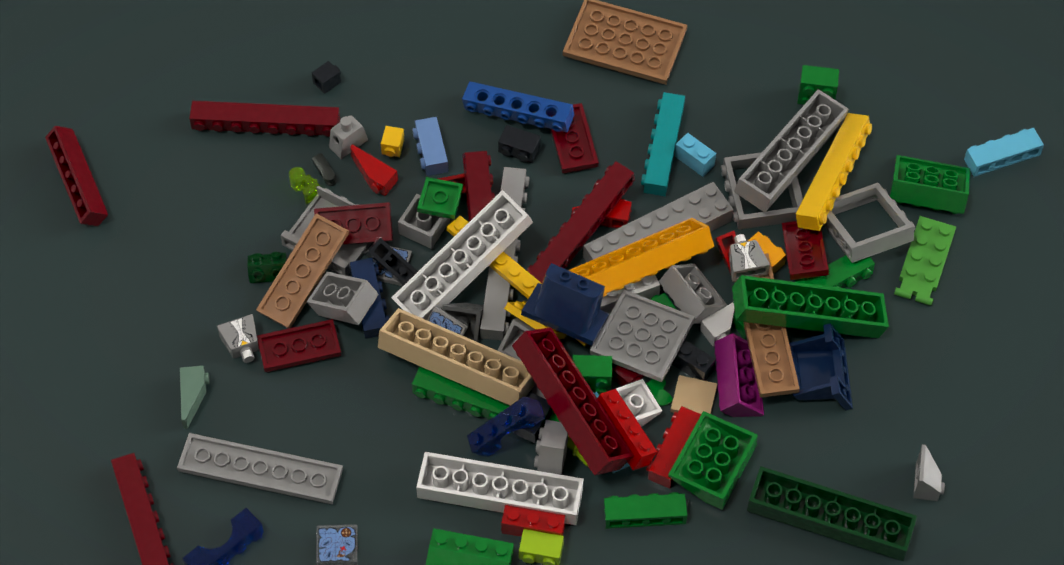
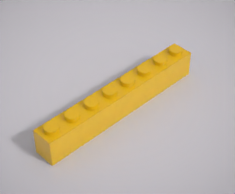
(833, 172)

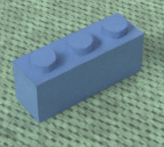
(430, 146)

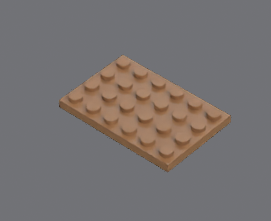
(625, 40)

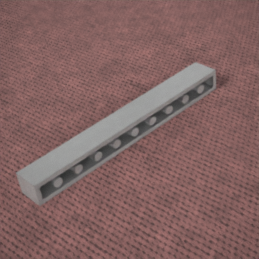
(498, 289)

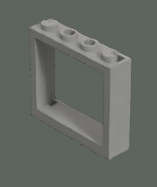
(758, 219)
(877, 243)

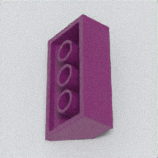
(736, 378)

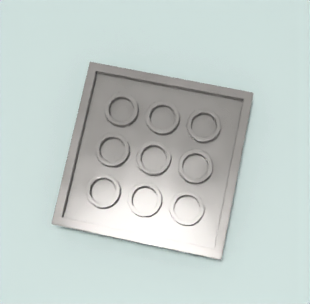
(642, 335)

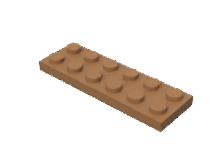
(302, 271)

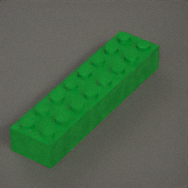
(809, 306)

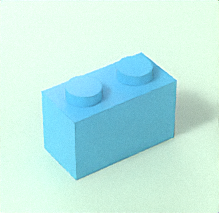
(695, 154)

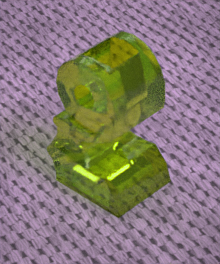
(301, 182)

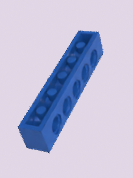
(526, 105)

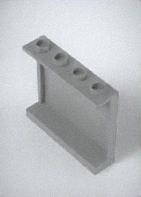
(346, 253)

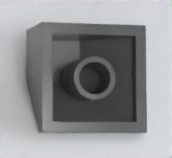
(468, 314)

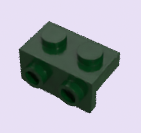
(265, 266)

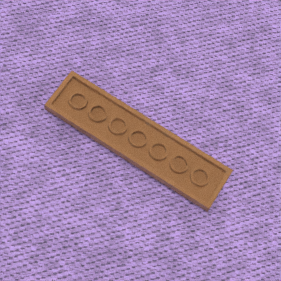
(771, 356)

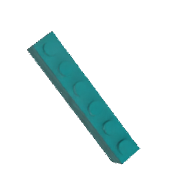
(664, 143)

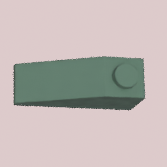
(193, 389)

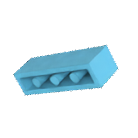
(1003, 151)

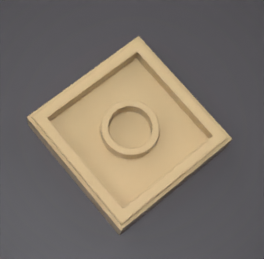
(694, 395)

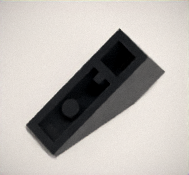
(390, 261)

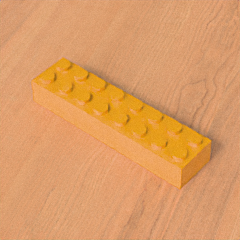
(648, 255)

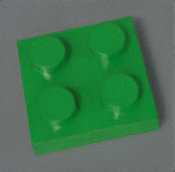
(440, 198)

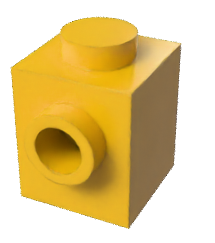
(392, 141)

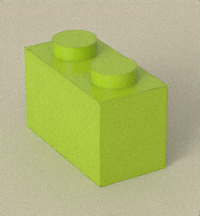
(540, 547)

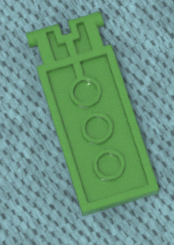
(925, 260)

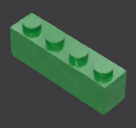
(645, 510)

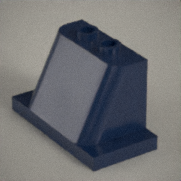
(568, 304)
(822, 368)

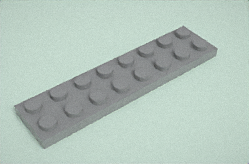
(260, 468)

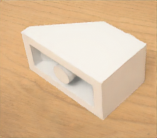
(718, 324)

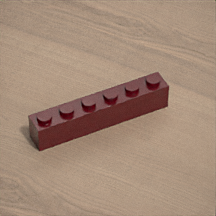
(76, 176)

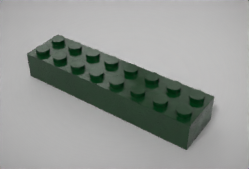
(831, 513)

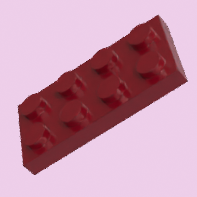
(576, 147)
(363, 221)
(804, 251)
(299, 345)

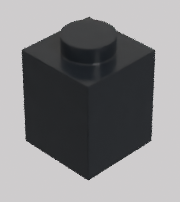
(326, 77)

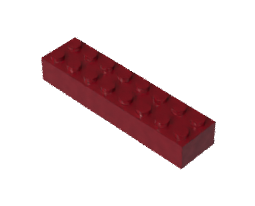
(572, 401)

